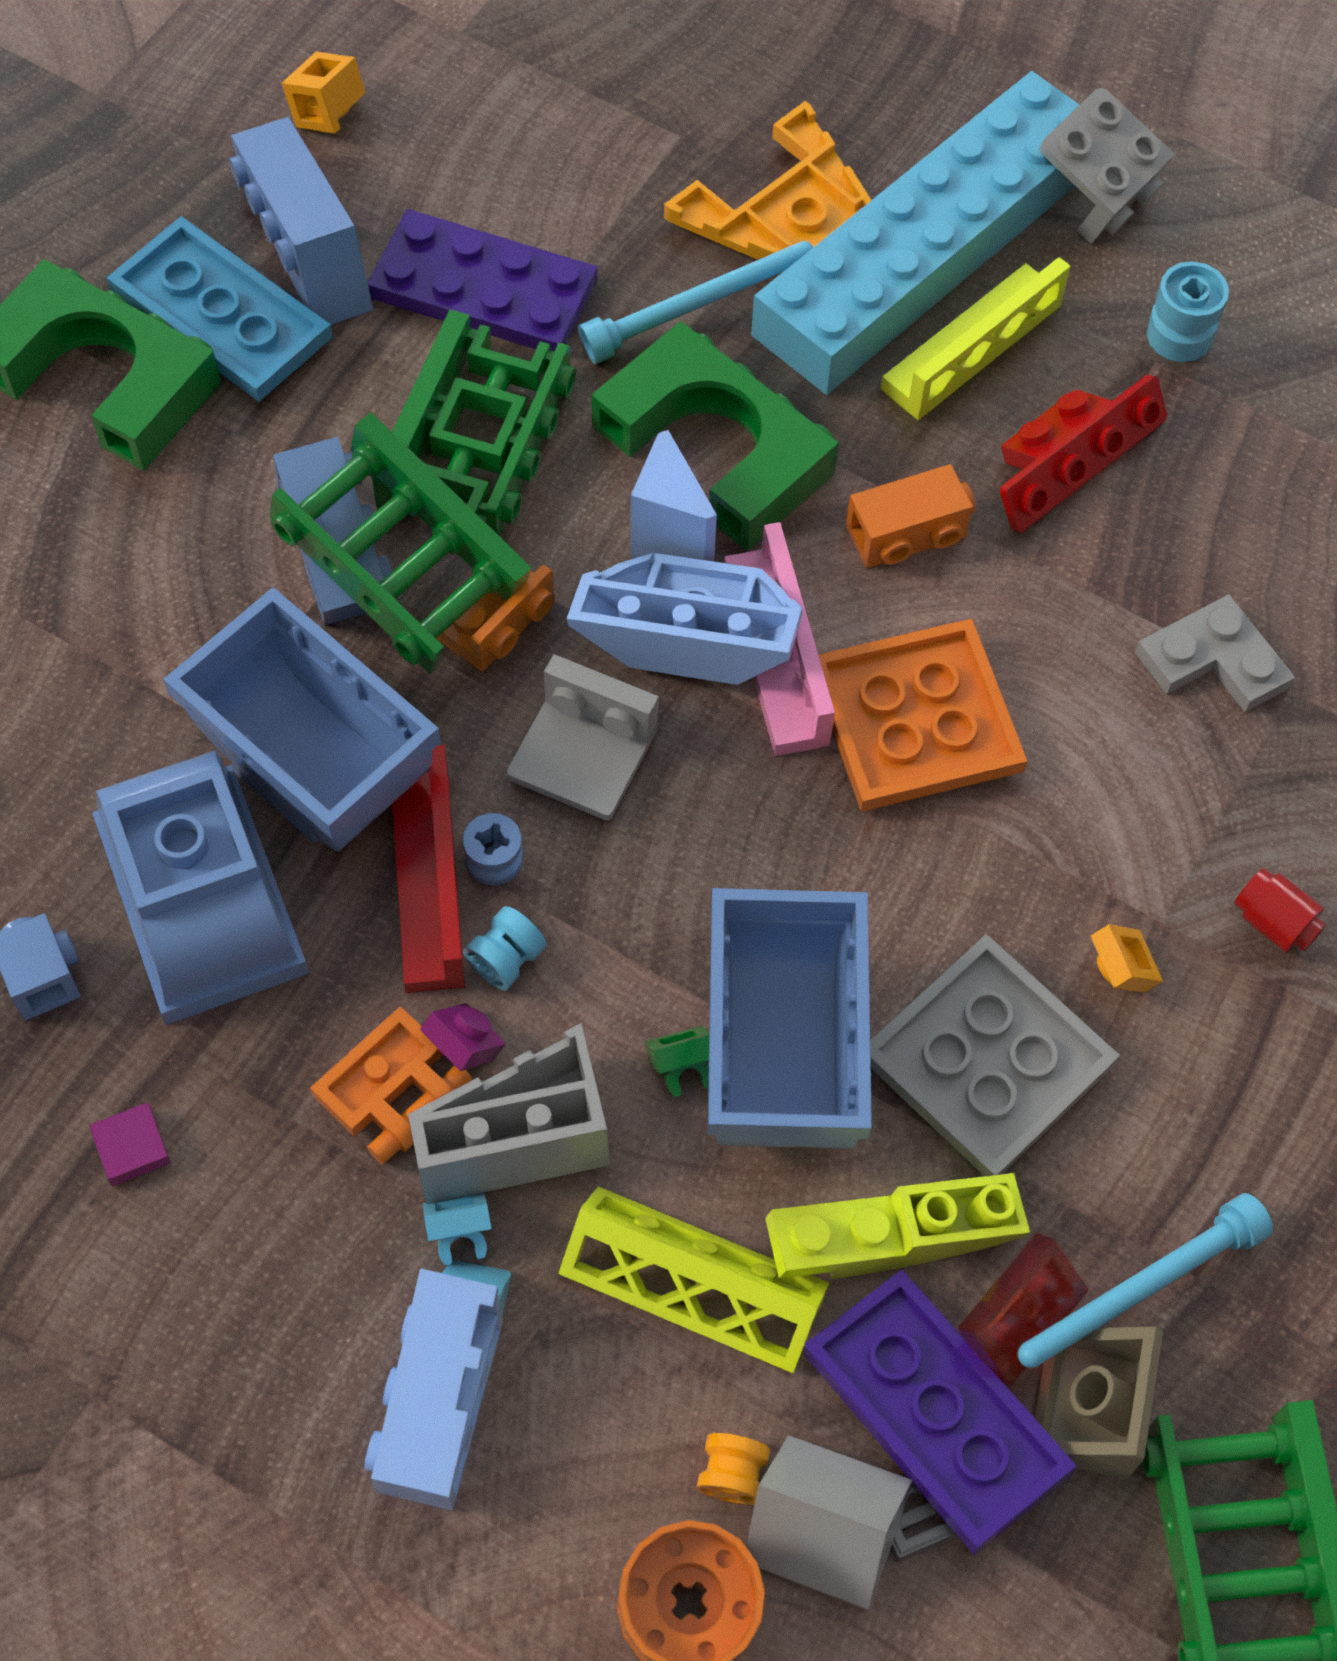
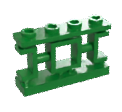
(439, 401)

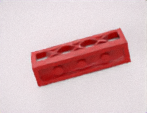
(428, 882)

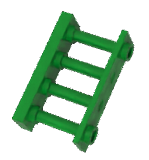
(414, 492)
(1304, 1507)

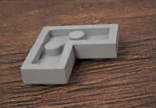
(1217, 641)

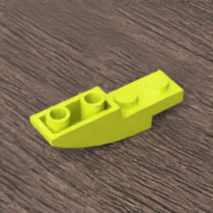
(897, 1230)

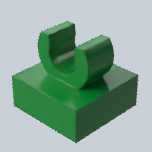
(679, 1052)

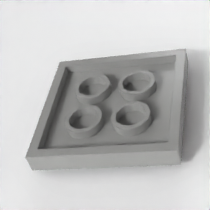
(989, 1057)

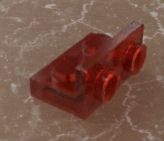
(1023, 1302)

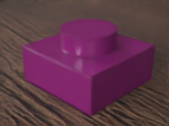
(463, 1036)

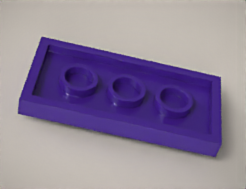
(499, 282)
(939, 1411)

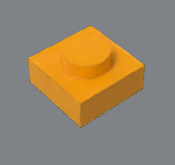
(1125, 959)

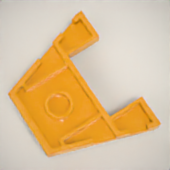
(794, 208)

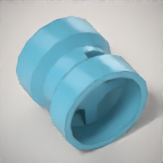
(505, 948)

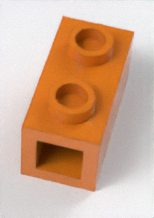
(910, 516)

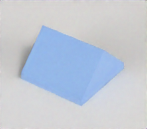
(670, 507)

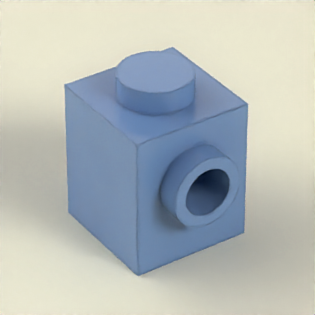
(37, 965)

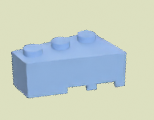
(436, 1389)

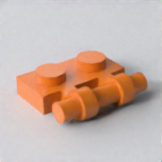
(378, 1073)

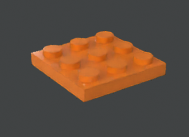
(919, 715)

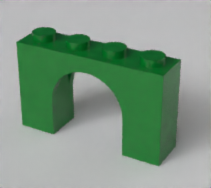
(690, 376)
(162, 391)

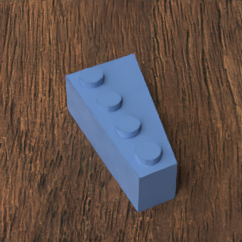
(302, 219)

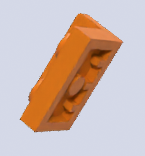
(494, 625)

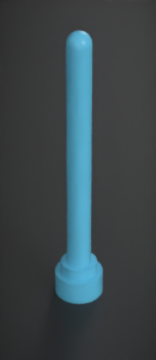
(605, 336)
(1240, 1224)

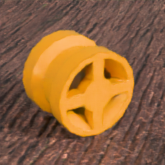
(732, 1468)

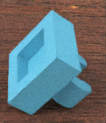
(455, 1219)

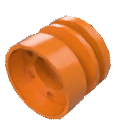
(685, 1558)

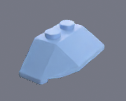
(687, 617)

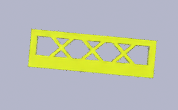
(976, 338)
(695, 1256)

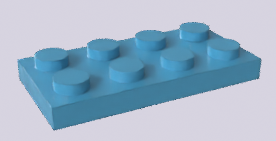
(214, 295)

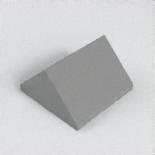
(826, 1521)

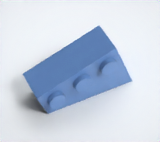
(300, 474)

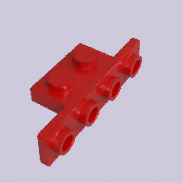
(1074, 445)

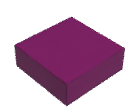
(129, 1144)

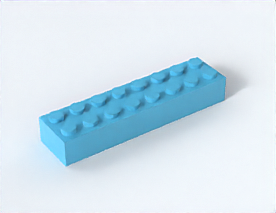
(916, 239)

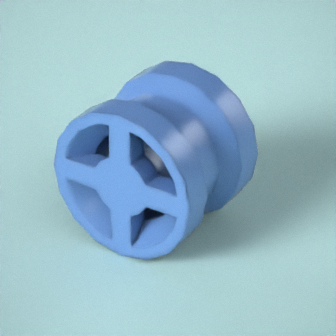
(498, 862)

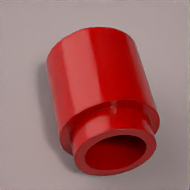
(1281, 911)

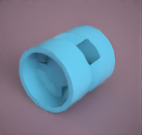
(1187, 311)

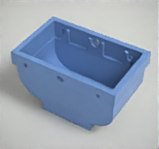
(304, 720)
(197, 886)
(789, 1019)

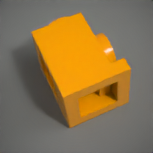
(323, 91)

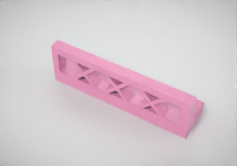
(795, 692)

